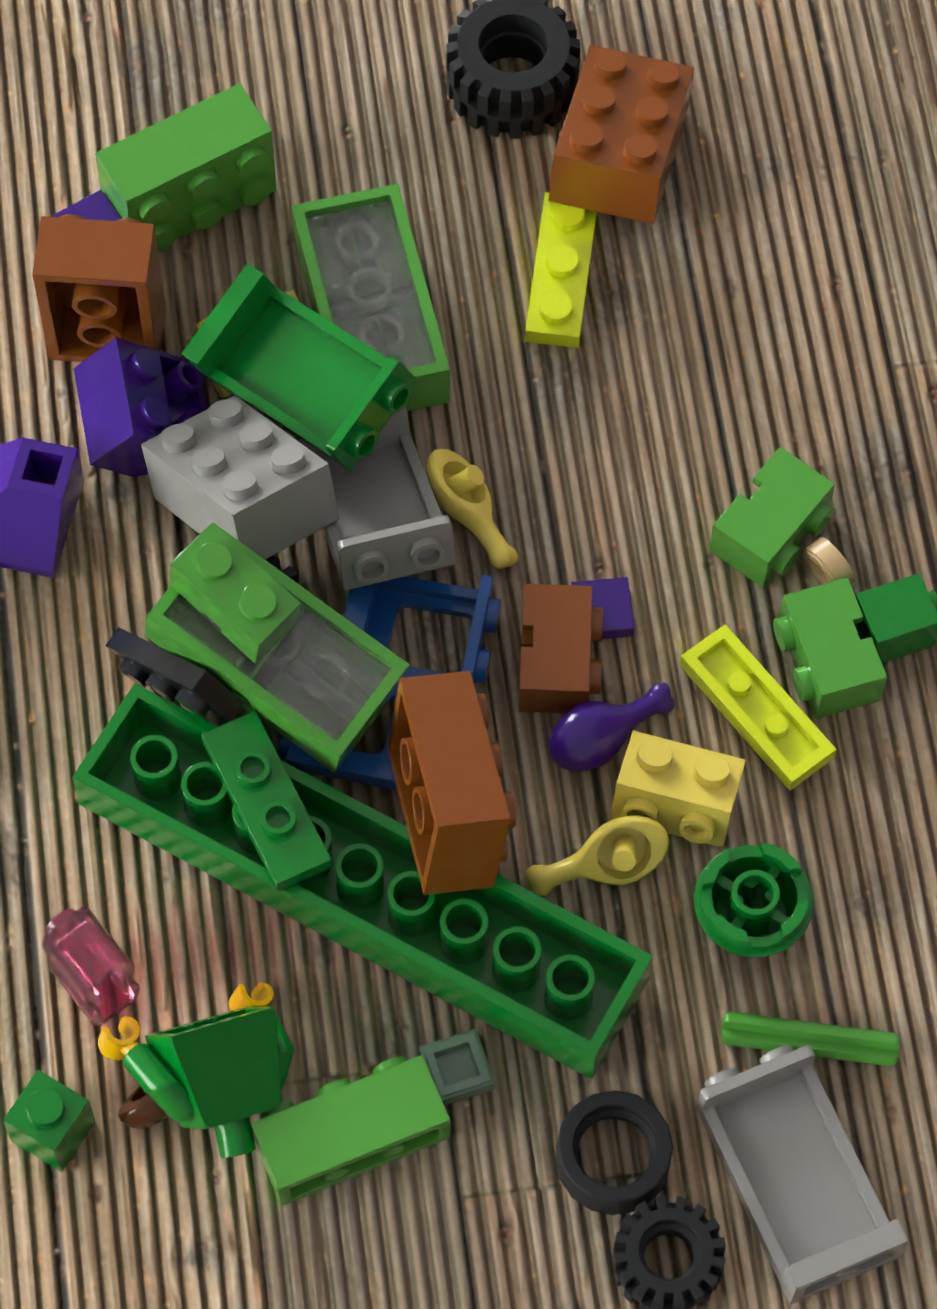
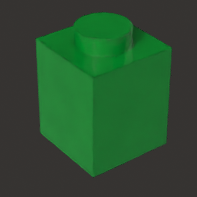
(899, 617)
(49, 1120)

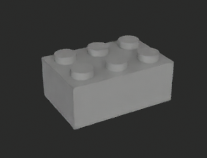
(242, 476)

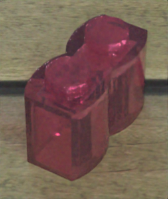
(90, 964)

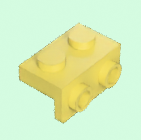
(679, 787)

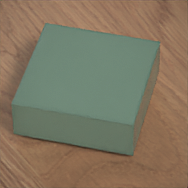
(458, 1067)

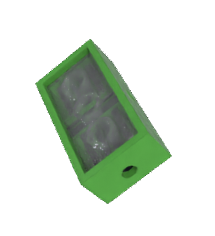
(371, 283)
(312, 687)

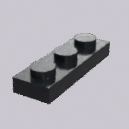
(172, 676)

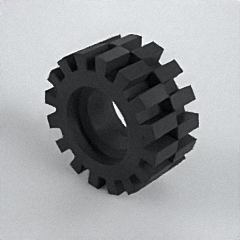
(675, 1220)

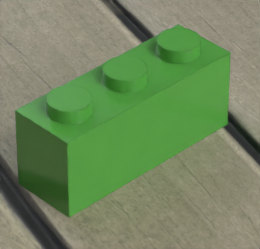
(350, 1128)

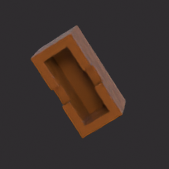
(557, 648)

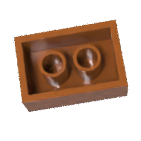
(621, 134)
(97, 285)
(449, 782)

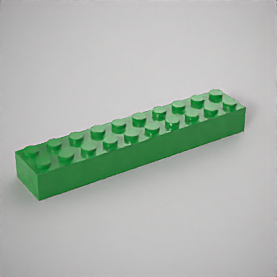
(481, 949)

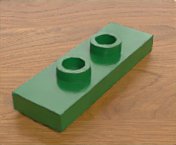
(266, 801)

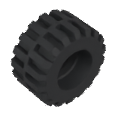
(510, 99)

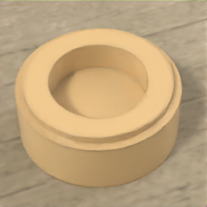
(827, 562)

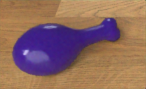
(597, 730)

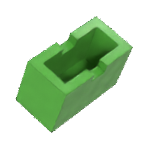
(765, 531)
(234, 592)
(830, 660)

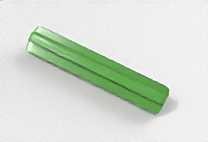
(825, 1039)

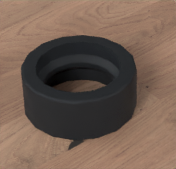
(622, 1107)

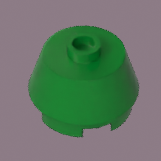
(754, 900)

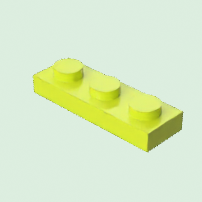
(560, 275)
(757, 707)

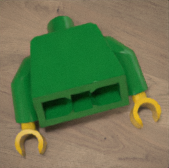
(212, 1068)

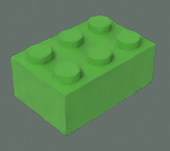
(191, 166)

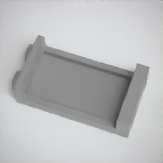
(387, 513)
(797, 1173)

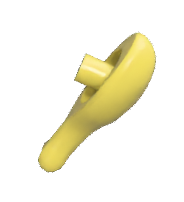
(466, 498)
(613, 855)

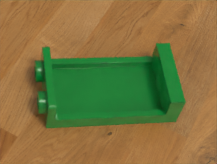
(299, 369)

